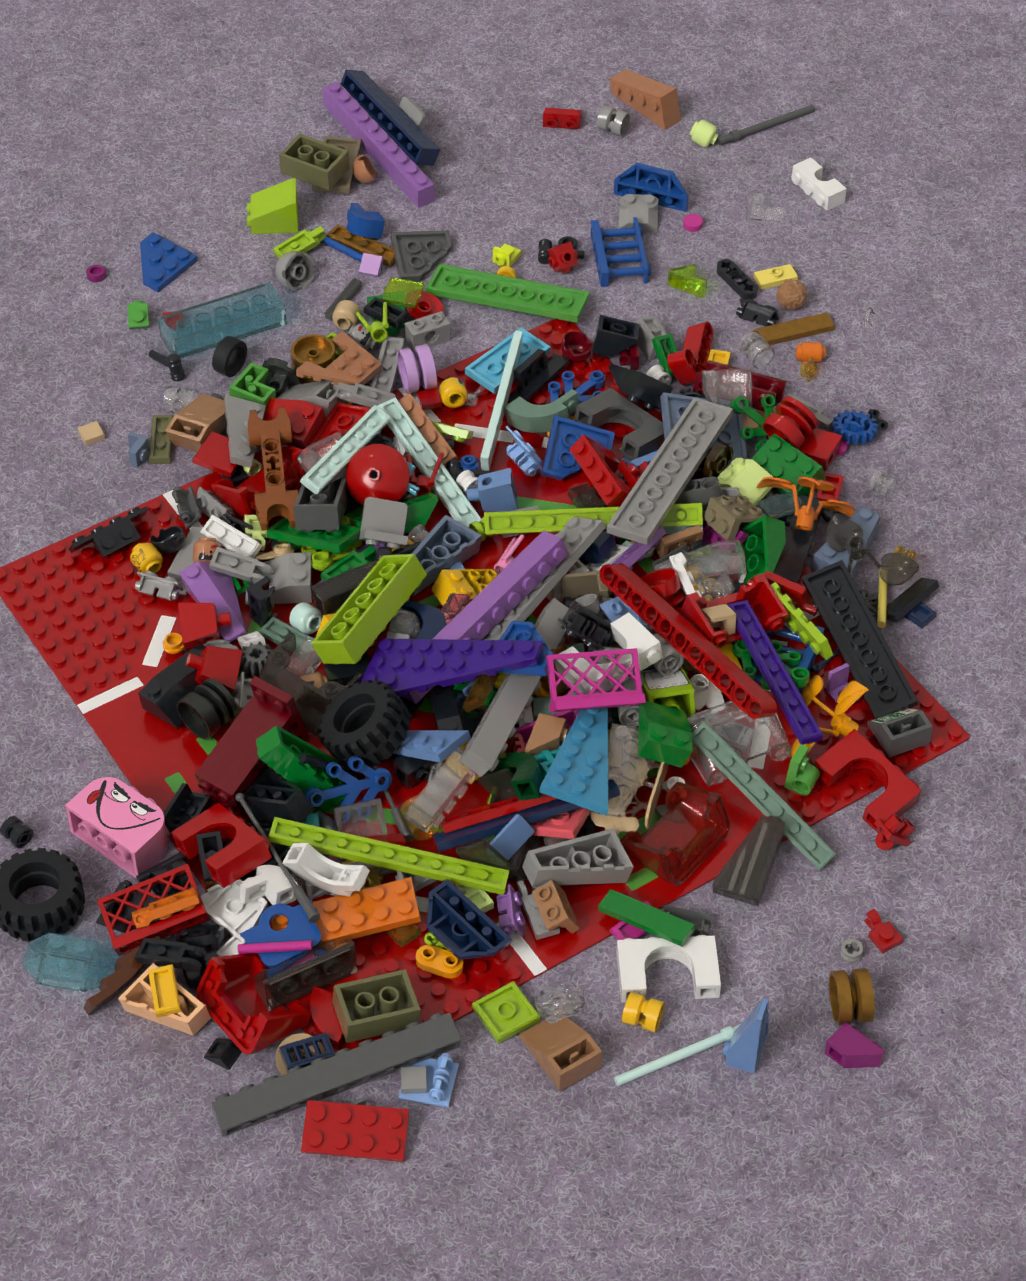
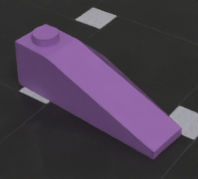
(216, 588)

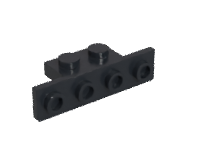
(535, 374)
(114, 536)

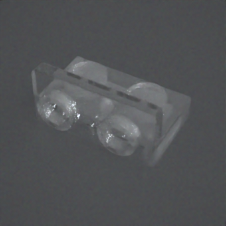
(304, 658)

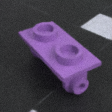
(513, 919)

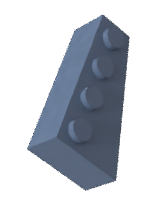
(869, 522)
(444, 547)

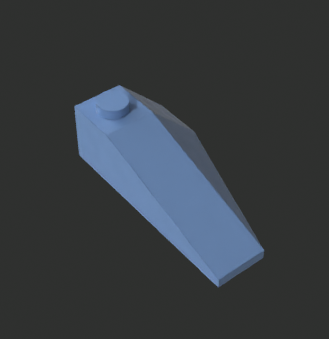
(748, 1039)

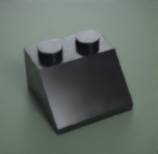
(614, 336)

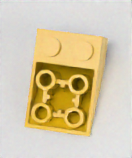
(462, 582)

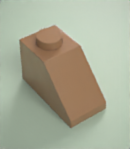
(546, 734)

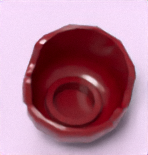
(575, 346)

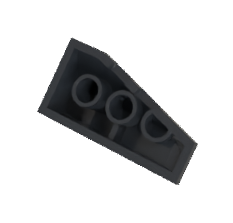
(168, 687)
(449, 710)

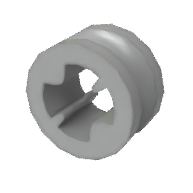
(856, 955)

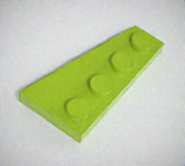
(806, 630)

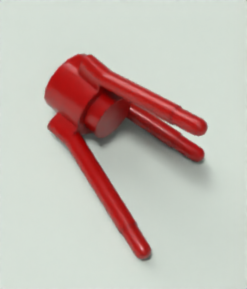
(423, 481)

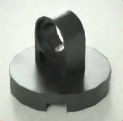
(280, 374)

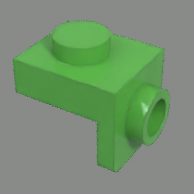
(138, 315)

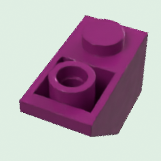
(853, 1049)

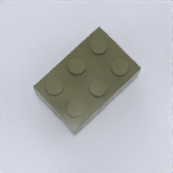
(314, 161)
(375, 1005)

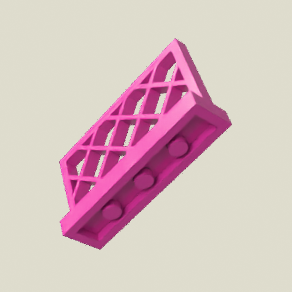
(600, 699)

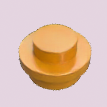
(173, 643)

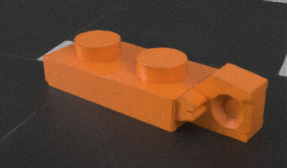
(166, 907)

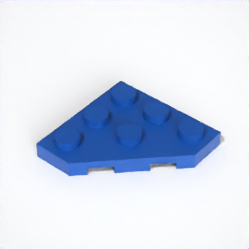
(163, 261)
(558, 459)
(526, 631)

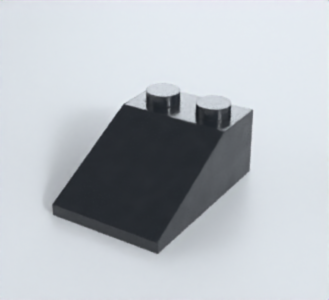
(639, 386)

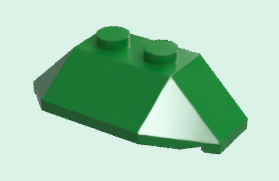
(418, 511)

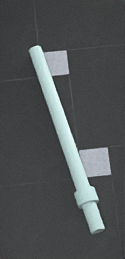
(725, 1034)

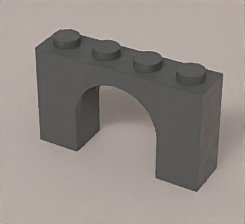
(614, 408)

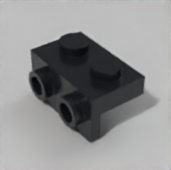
(185, 807)

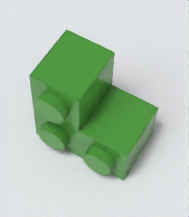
(252, 386)

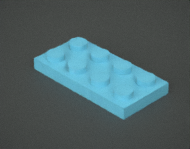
(490, 366)

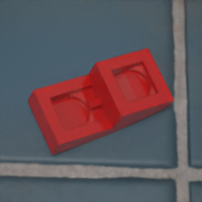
(835, 479)

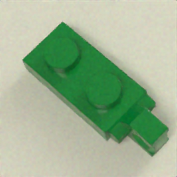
(350, 562)

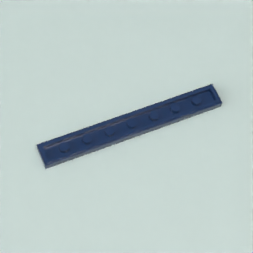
(494, 826)

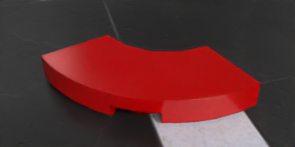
(324, 1015)

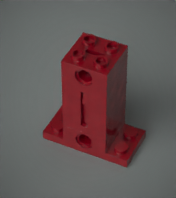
(235, 760)

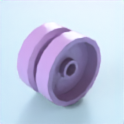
(416, 368)

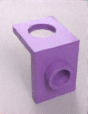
(837, 680)

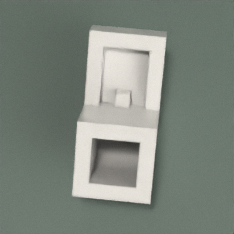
(268, 882)

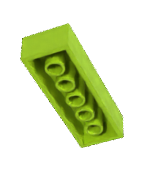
(369, 609)

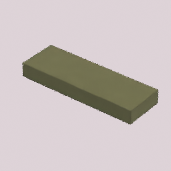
(160, 443)

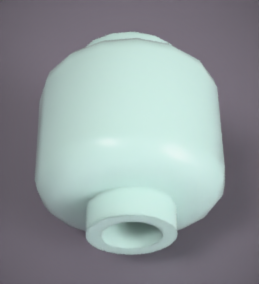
(305, 618)

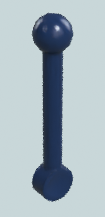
(816, 667)

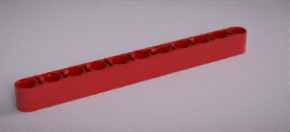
(688, 641)

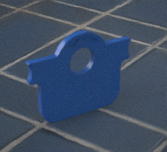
(297, 930)

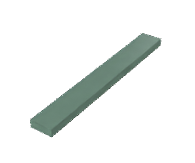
(762, 795)

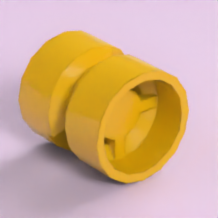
(643, 1012)

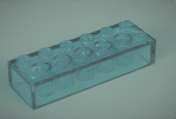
(232, 315)

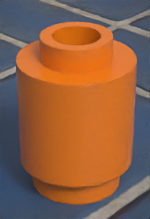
(810, 349)

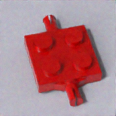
(793, 590)

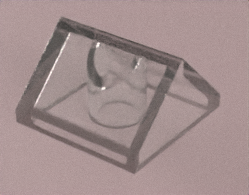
(361, 818)

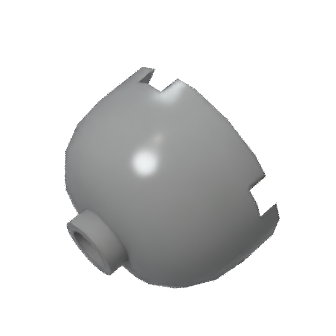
(295, 266)

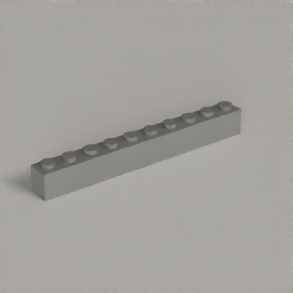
(510, 700)

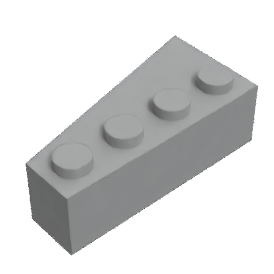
(578, 861)

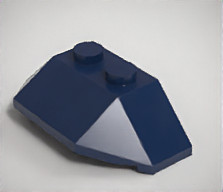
(462, 925)

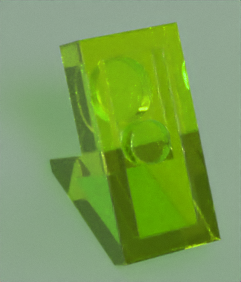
(685, 279)

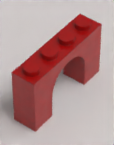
(599, 466)
(857, 752)
(238, 858)

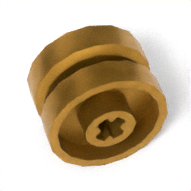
(312, 348)
(851, 996)

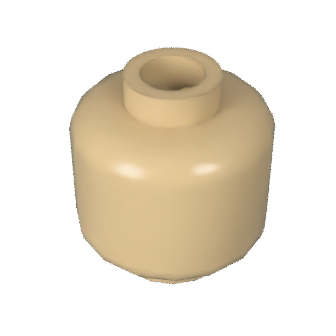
(345, 314)

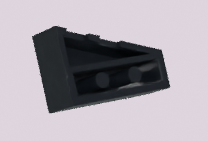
(273, 797)

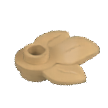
(277, 550)

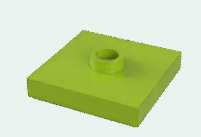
(505, 1012)

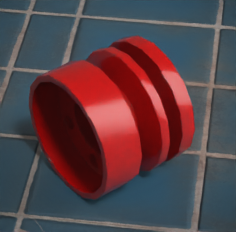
(790, 422)
(666, 585)

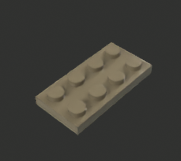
(353, 147)

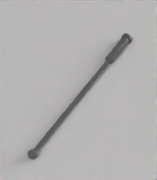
(397, 816)
(313, 916)

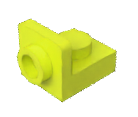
(505, 255)

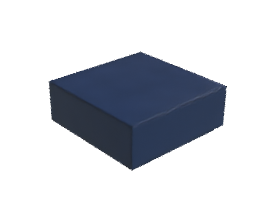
(921, 615)

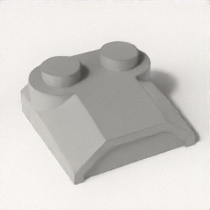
(640, 206)

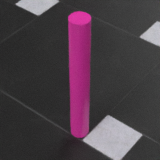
(275, 947)

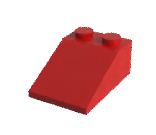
(303, 416)

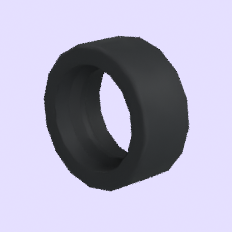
(229, 356)

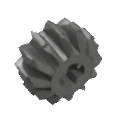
(254, 658)

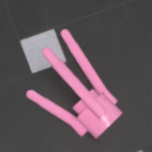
(506, 558)

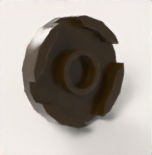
(716, 460)

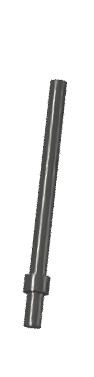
(736, 135)

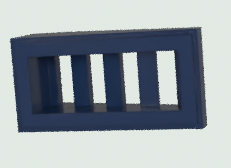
(285, 1051)

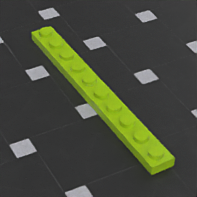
(556, 519)
(390, 856)

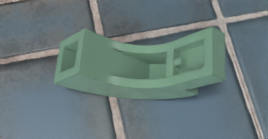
(539, 418)

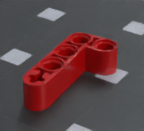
(694, 353)

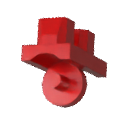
(893, 832)

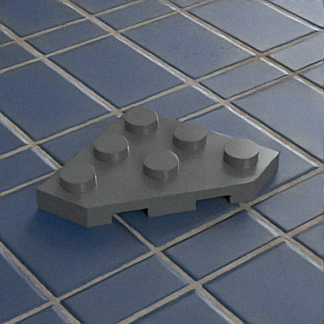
(419, 252)

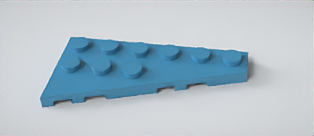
(581, 763)

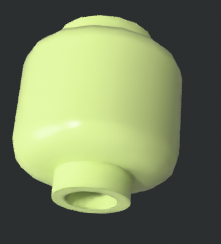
(704, 133)

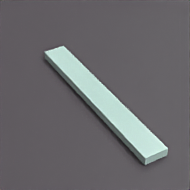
(501, 401)
(425, 460)

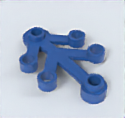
(595, 381)
(353, 785)

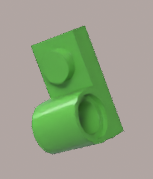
(801, 774)

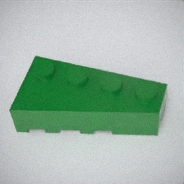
(282, 752)

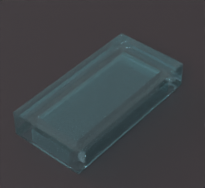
(779, 505)

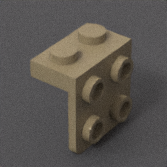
(727, 513)
(583, 583)

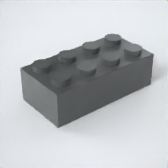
(321, 510)

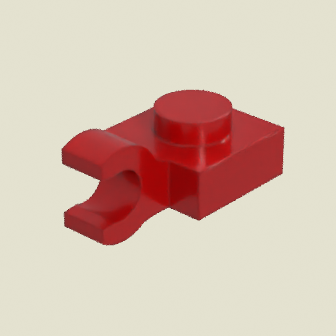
(882, 935)

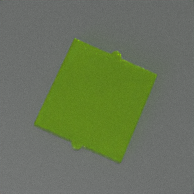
(402, 292)

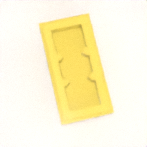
(774, 276)

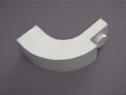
(323, 872)

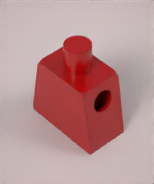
(822, 447)
(201, 623)
(216, 663)

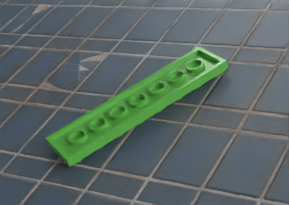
(508, 293)

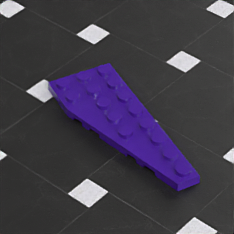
(430, 662)

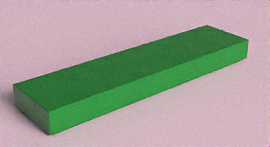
(646, 917)

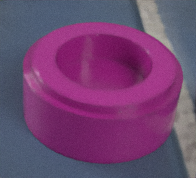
(96, 273)

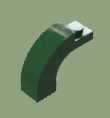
(526, 774)

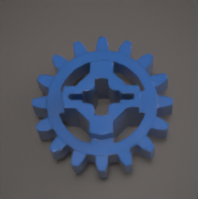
(855, 427)

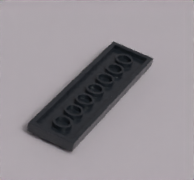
(859, 640)

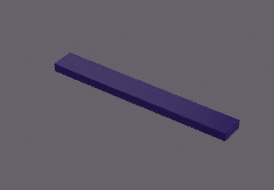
(775, 674)

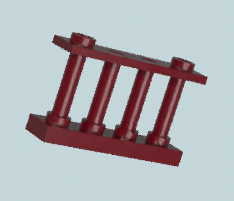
(761, 385)

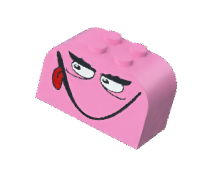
(119, 824)

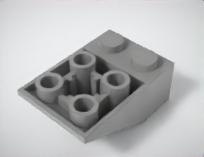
(317, 393)

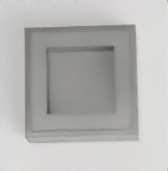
(413, 1080)

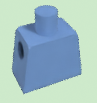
(495, 491)

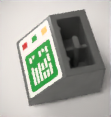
(902, 731)

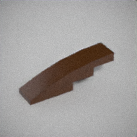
(110, 986)

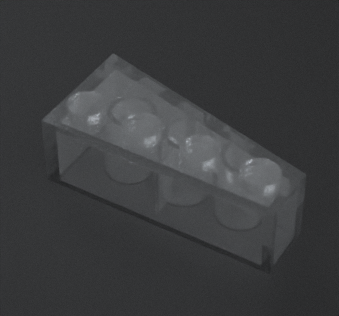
(441, 793)

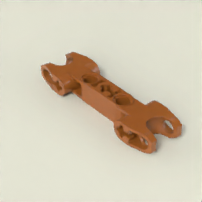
(270, 436)

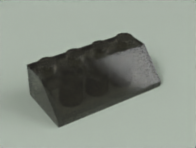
(299, 975)

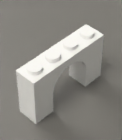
(628, 634)
(697, 954)

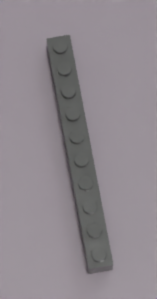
(336, 1073)

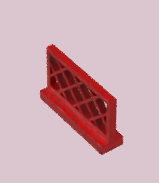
(163, 928)

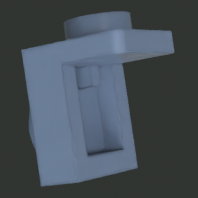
(138, 449)

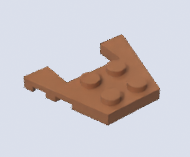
(349, 368)

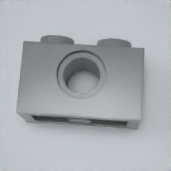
(427, 330)

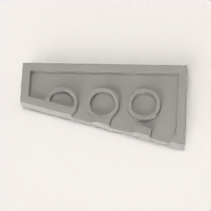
(237, 417)

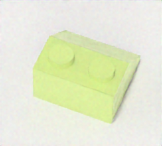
(745, 475)

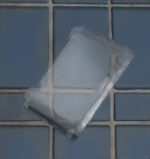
(745, 735)

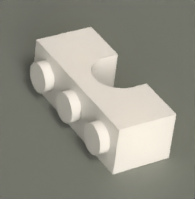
(825, 193)

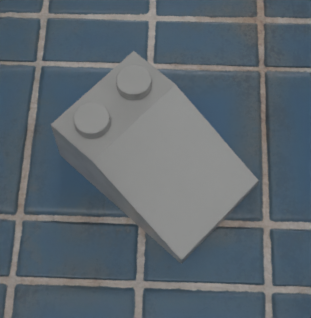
(290, 578)

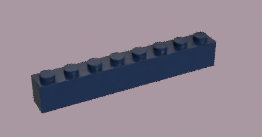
(390, 118)

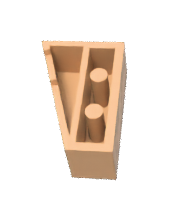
(139, 1001)

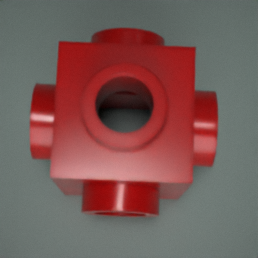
(562, 257)

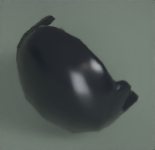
(169, 540)

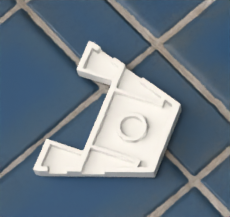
(229, 911)

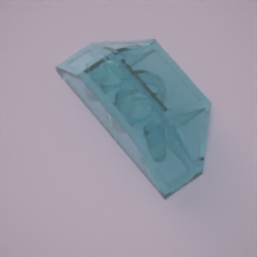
(68, 962)

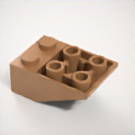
(196, 421)
(563, 1051)

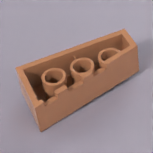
(648, 97)

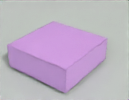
(371, 264)

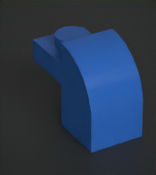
(364, 223)

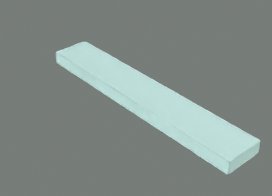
(341, 453)

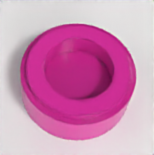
(692, 222)

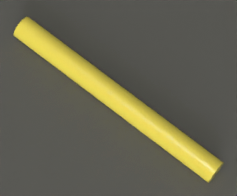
(882, 603)

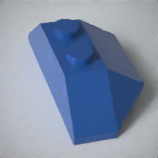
(650, 180)

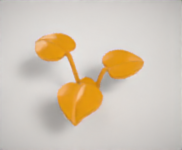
(841, 722)

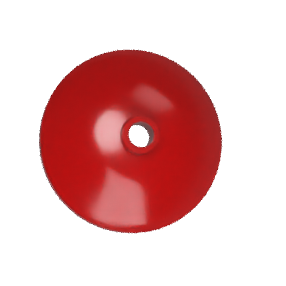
(392, 474)

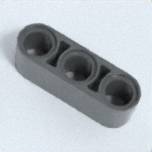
(700, 491)

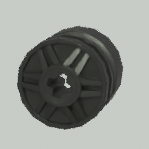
(207, 708)

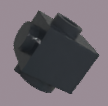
(411, 770)

